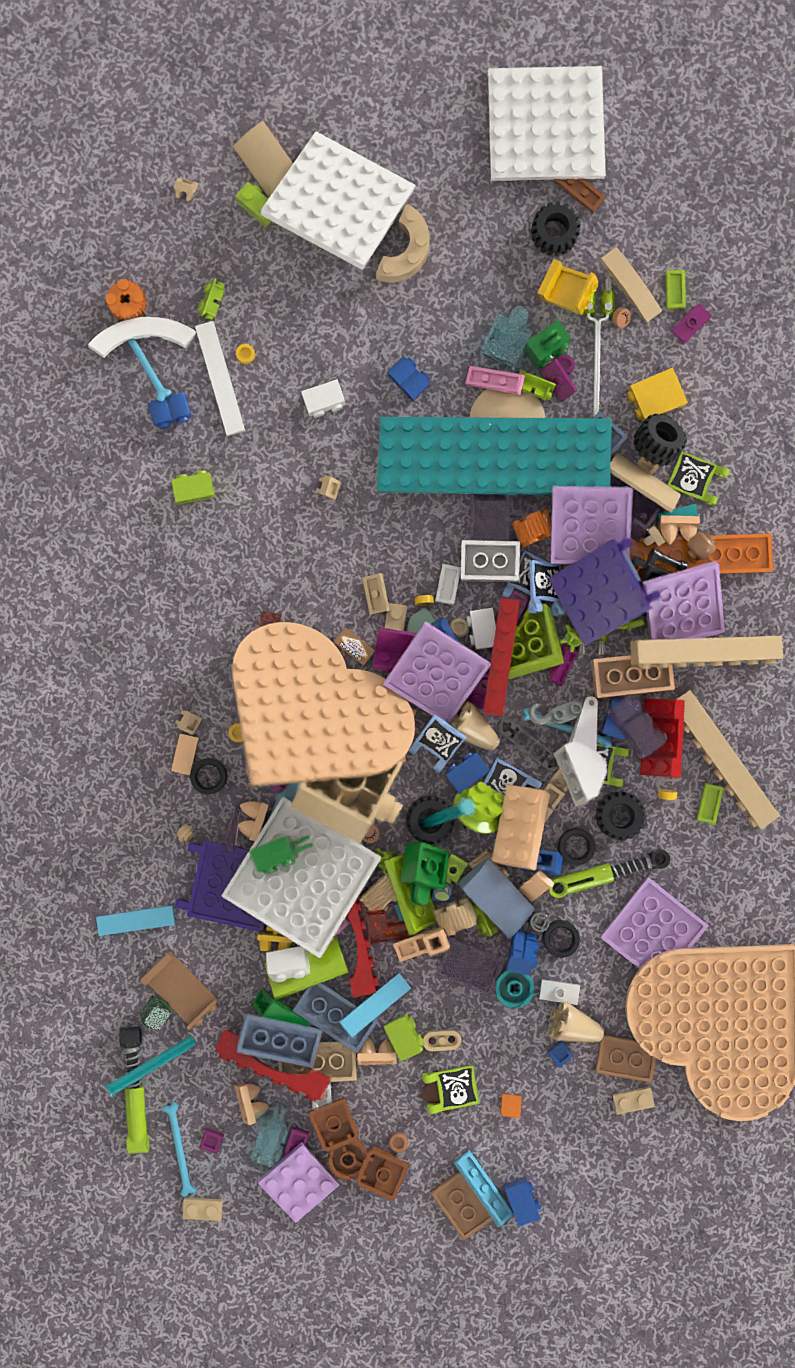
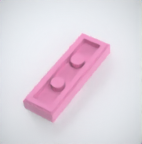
(495, 380)

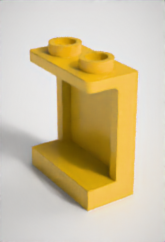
(567, 288)
(657, 394)

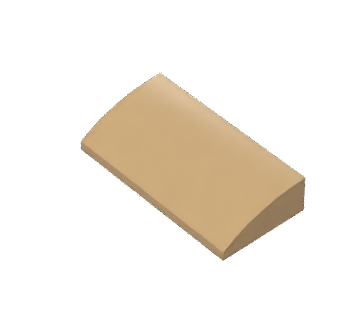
(263, 157)
(644, 482)
(331, 1059)

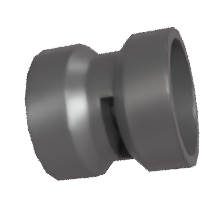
(539, 921)

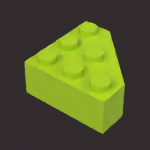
(535, 644)

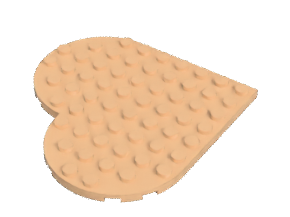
(311, 714)
(724, 1020)

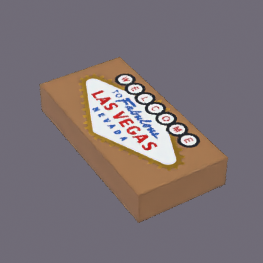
(354, 646)

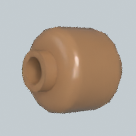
(701, 546)

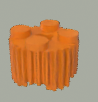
(122, 291)
(533, 528)

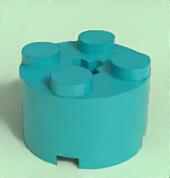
(511, 997)

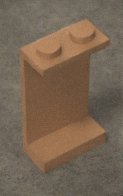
(181, 990)

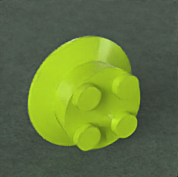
(486, 808)

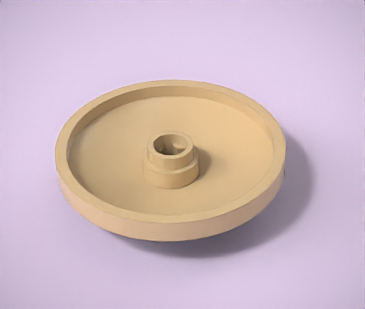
(507, 405)

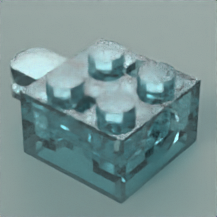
(508, 337)
(271, 1134)

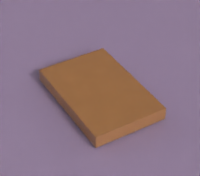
(624, 1059)
(461, 1205)

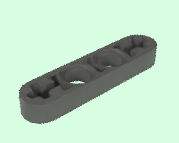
(531, 742)

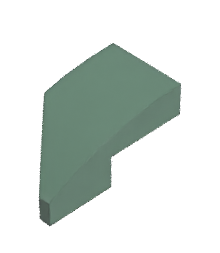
(417, 620)

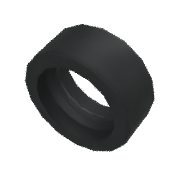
(194, 773)
(590, 842)
(575, 941)

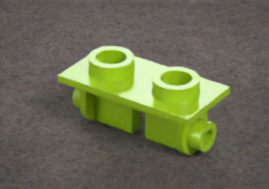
(207, 306)
(542, 388)
(485, 924)

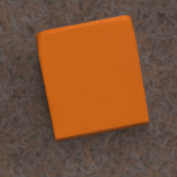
(510, 1105)

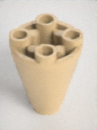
(475, 727)
(573, 1025)

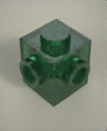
(155, 1013)

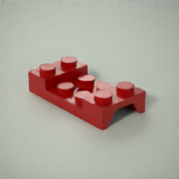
(669, 719)

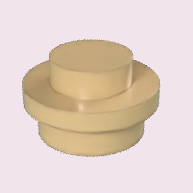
(459, 627)
(185, 833)

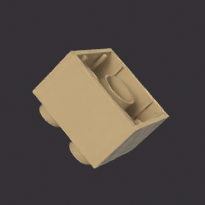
(349, 803)

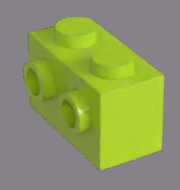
(252, 201)
(193, 488)
(404, 1037)

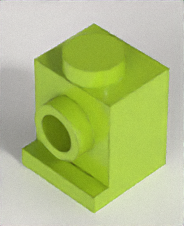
(457, 862)

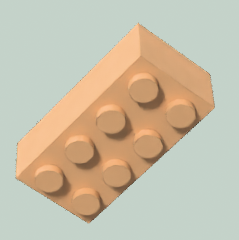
(619, 677)
(521, 827)

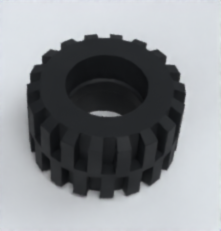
(555, 213)
(659, 439)
(635, 823)
(414, 827)

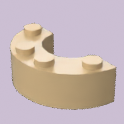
(411, 261)

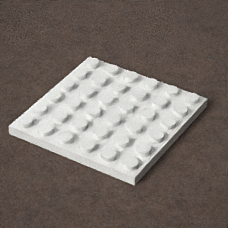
(546, 123)
(338, 200)
(310, 895)

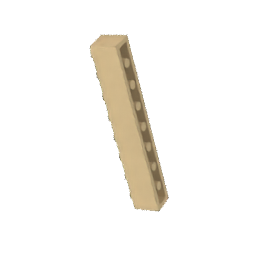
(706, 651)
(726, 763)

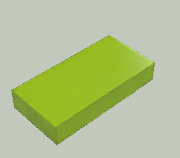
(675, 289)
(709, 803)

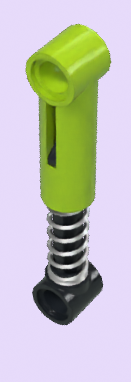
(605, 873)
(137, 1137)

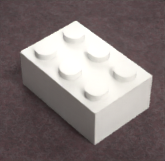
(490, 561)

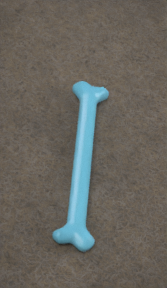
(161, 392)
(604, 740)
(171, 1111)

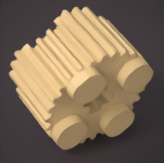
(456, 916)

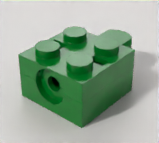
(547, 344)
(277, 853)
(425, 870)

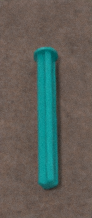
(465, 807)
(150, 1066)

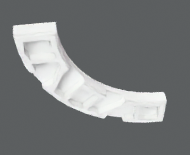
(141, 328)

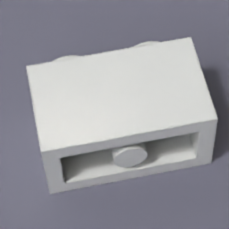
(323, 398)
(482, 627)
(288, 964)

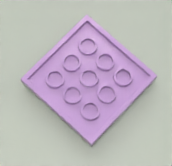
(588, 520)
(688, 604)
(436, 673)
(652, 924)

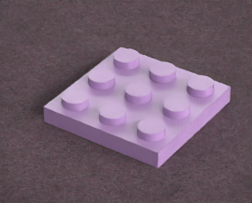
(298, 1182)

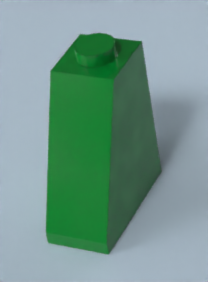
(270, 1008)

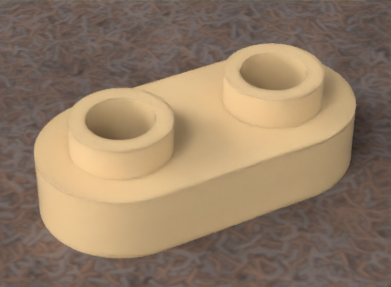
(442, 1042)

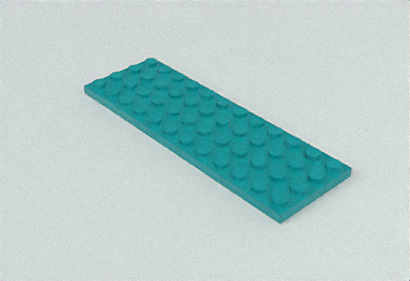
(492, 454)

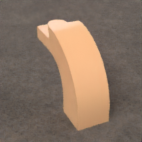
(427, 941)

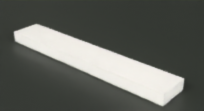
(220, 378)

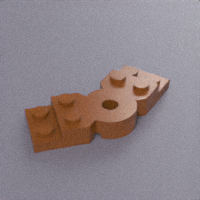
(372, 1167)

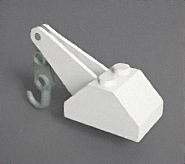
(578, 760)

